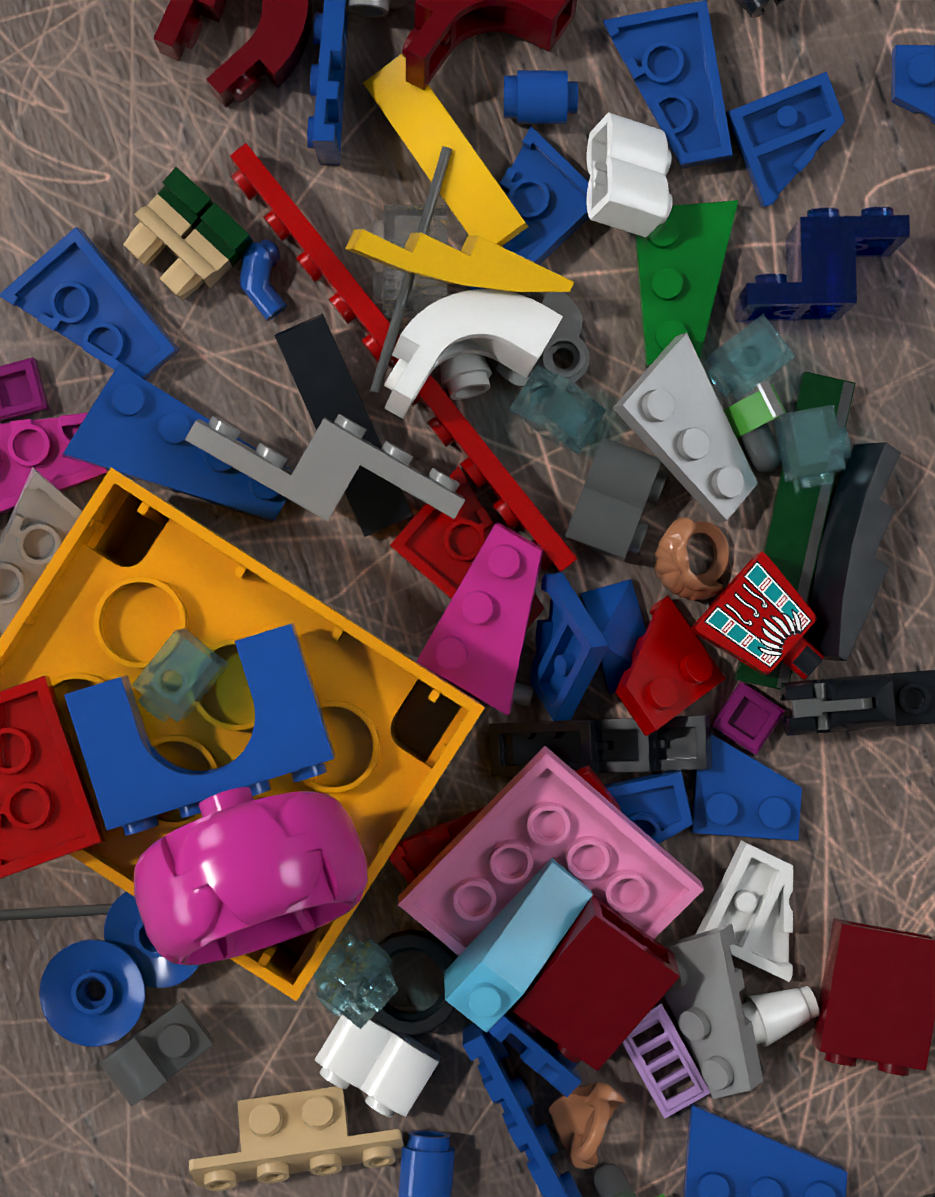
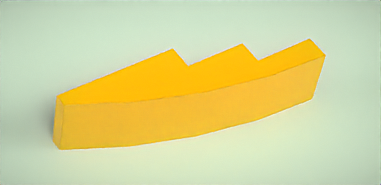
(424, 129)
(476, 265)

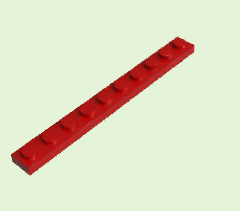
(353, 303)

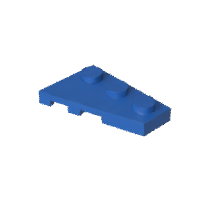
(328, 82)

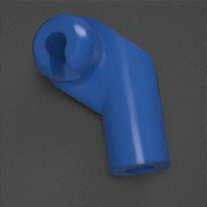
(255, 277)

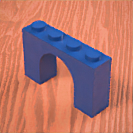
(139, 783)

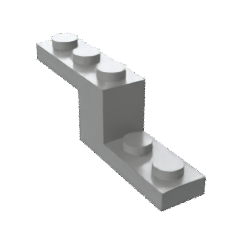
(326, 465)

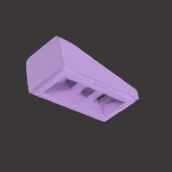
(687, 1096)

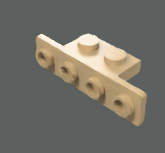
(295, 1136)

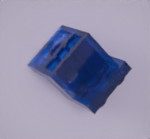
(822, 265)

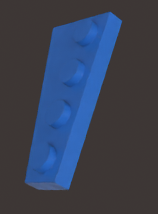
(144, 437)
(515, 1100)

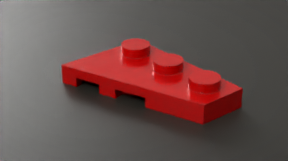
(446, 546)
(42, 786)

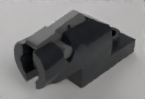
(859, 702)

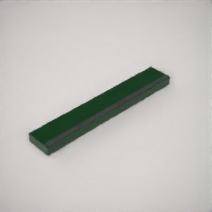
(800, 514)

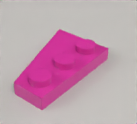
(487, 620)

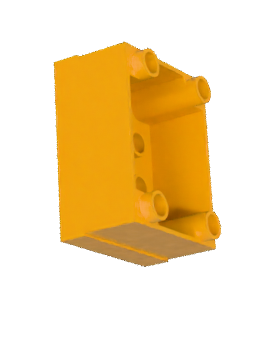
(147, 569)

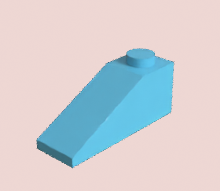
(514, 946)

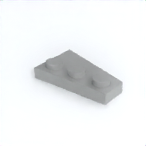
(687, 429)
(31, 539)
(711, 1013)

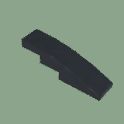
(329, 392)
(846, 565)
(603, 745)

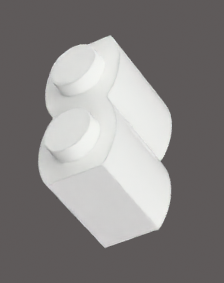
(628, 175)
(378, 1062)

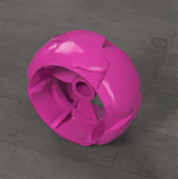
(249, 875)

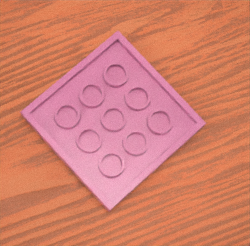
(541, 817)

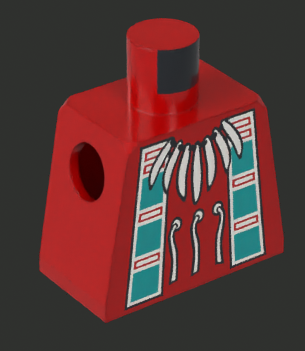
(761, 621)

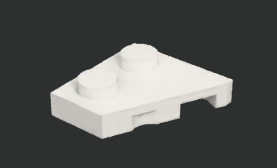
(756, 902)

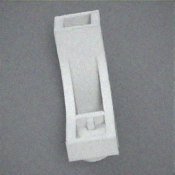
(468, 322)

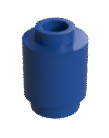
(540, 96)
(426, 1165)

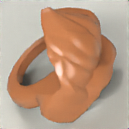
(673, 560)
(583, 1121)

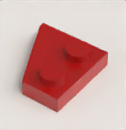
(666, 670)

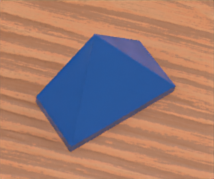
(621, 623)

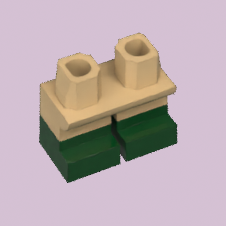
(192, 230)

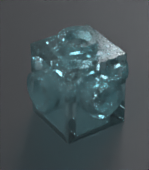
(355, 979)

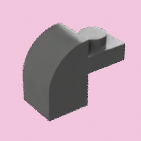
(157, 1052)

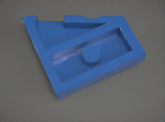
(538, 1054)

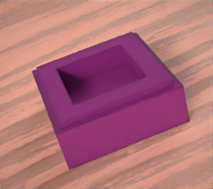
(21, 390)
(747, 718)

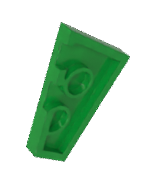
(681, 273)

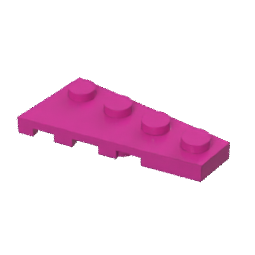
(40, 446)

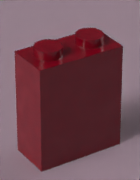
(596, 985)
(877, 997)

